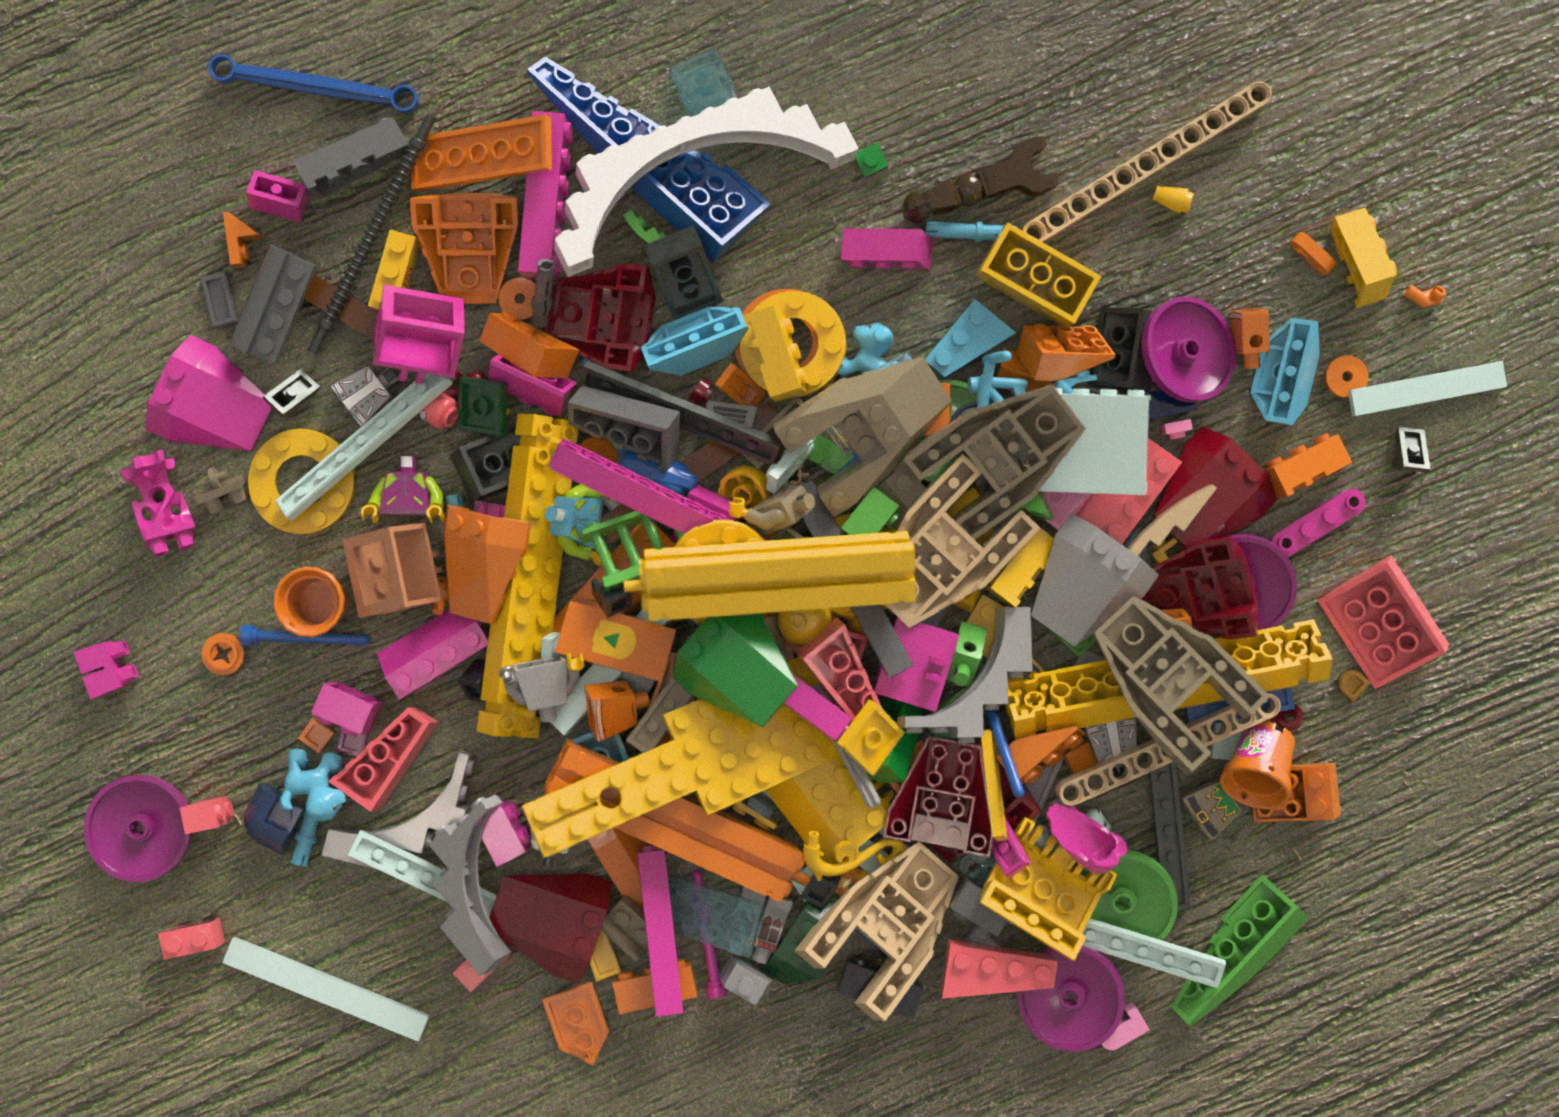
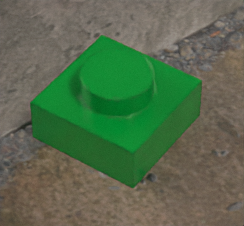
(871, 160)

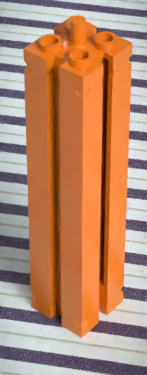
(713, 842)

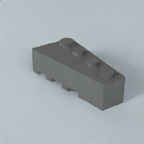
(352, 157)
(628, 424)

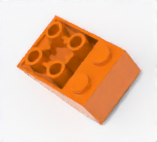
(1061, 351)
(1041, 750)
(1312, 795)

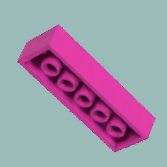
(545, 202)

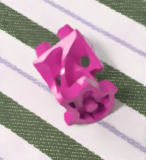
(149, 476)

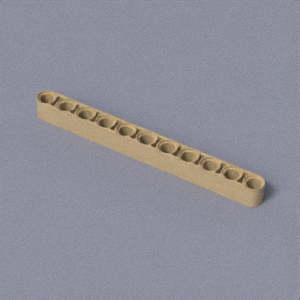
(1156, 159)

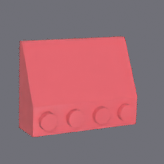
(1120, 512)
(1384, 622)

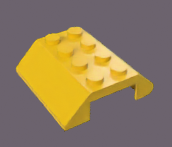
(831, 805)
(1048, 895)

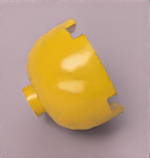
(745, 483)
(803, 625)

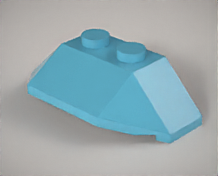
(695, 340)
(1287, 371)

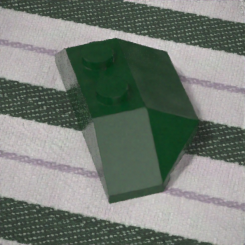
(785, 963)

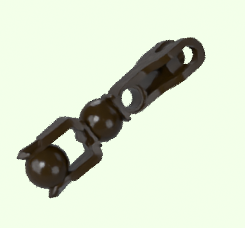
(986, 183)

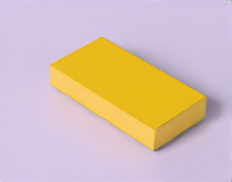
(604, 959)

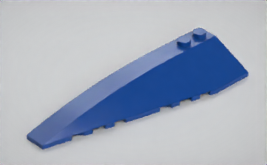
(683, 189)

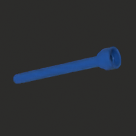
(250, 635)
(1005, 753)

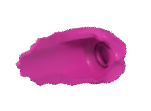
(1085, 839)

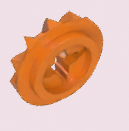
(211, 651)

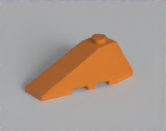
(620, 859)

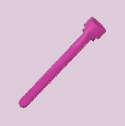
(714, 986)

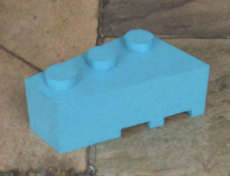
(968, 339)

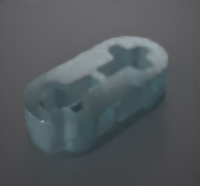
(978, 873)

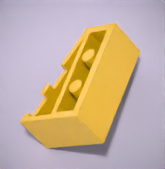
(1364, 255)
(777, 353)
(1022, 569)

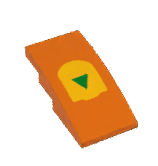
(615, 641)

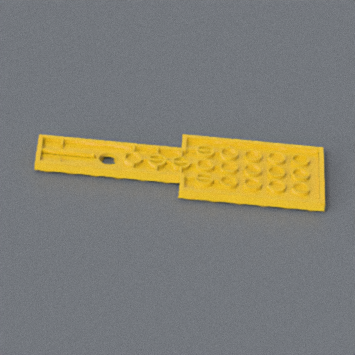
(709, 754)

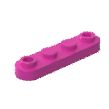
(1319, 521)

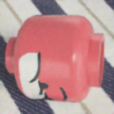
(440, 412)

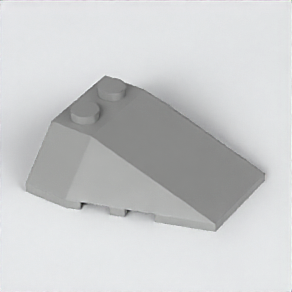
(1087, 580)

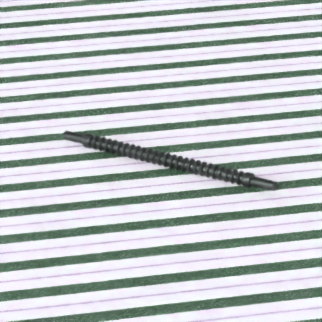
(416, 145)

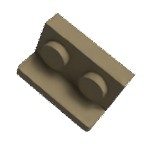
(627, 928)

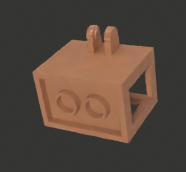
(392, 569)

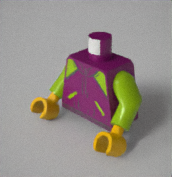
(405, 494)

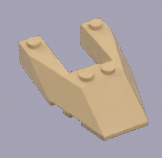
(946, 556)
(897, 911)

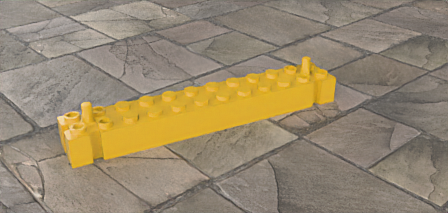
(532, 595)
(1091, 695)

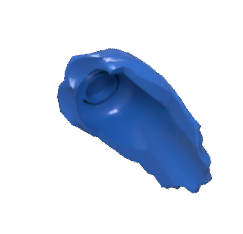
(675, 479)

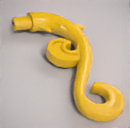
(850, 850)

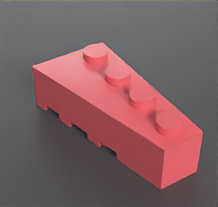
(838, 668)
(384, 761)
(990, 969)

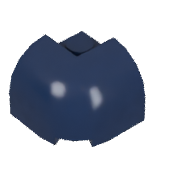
(268, 821)

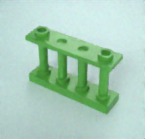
(596, 531)

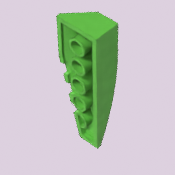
(1247, 940)

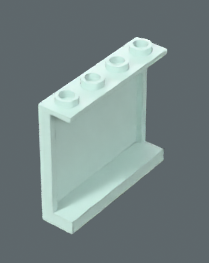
(1112, 448)

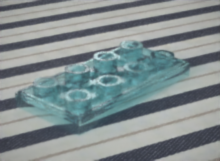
(714, 916)

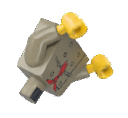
(776, 510)

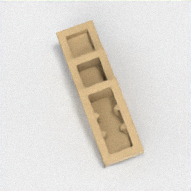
(1177, 516)

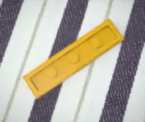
(994, 787)

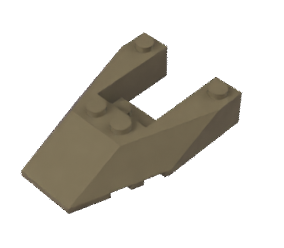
(880, 416)
(1011, 444)
(1162, 665)

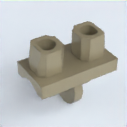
(211, 495)

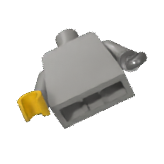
(542, 683)

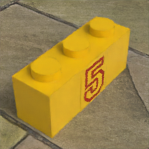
(395, 265)

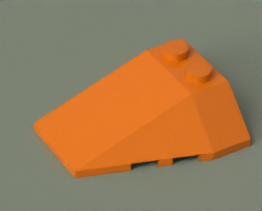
(466, 241)
(481, 560)

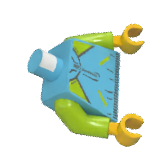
(571, 515)

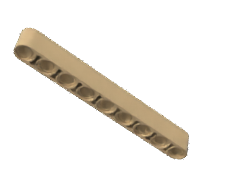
(1156, 758)

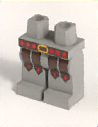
(770, 924)

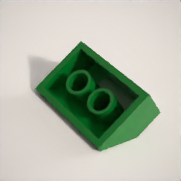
(898, 761)

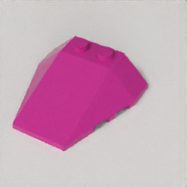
(206, 400)

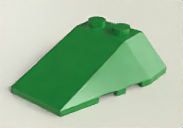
(736, 667)

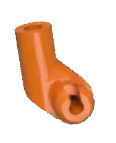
(1426, 298)

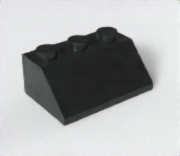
(1123, 333)

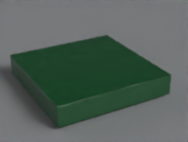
(482, 406)

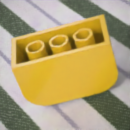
(1037, 276)

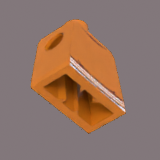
(1248, 324)
(612, 708)

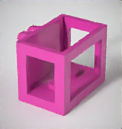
(418, 332)
(931, 655)

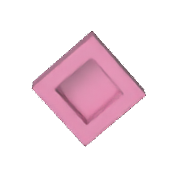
(1176, 429)

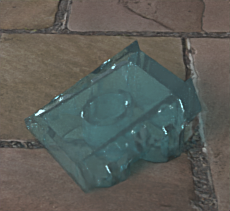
(702, 82)

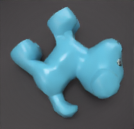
(873, 342)
(322, 800)

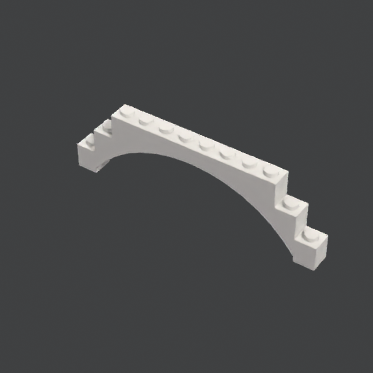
(746, 119)

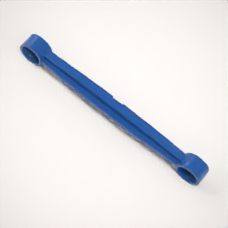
(313, 84)

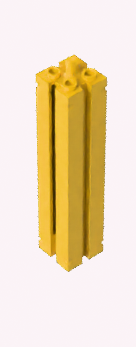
(776, 576)

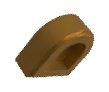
(1352, 684)

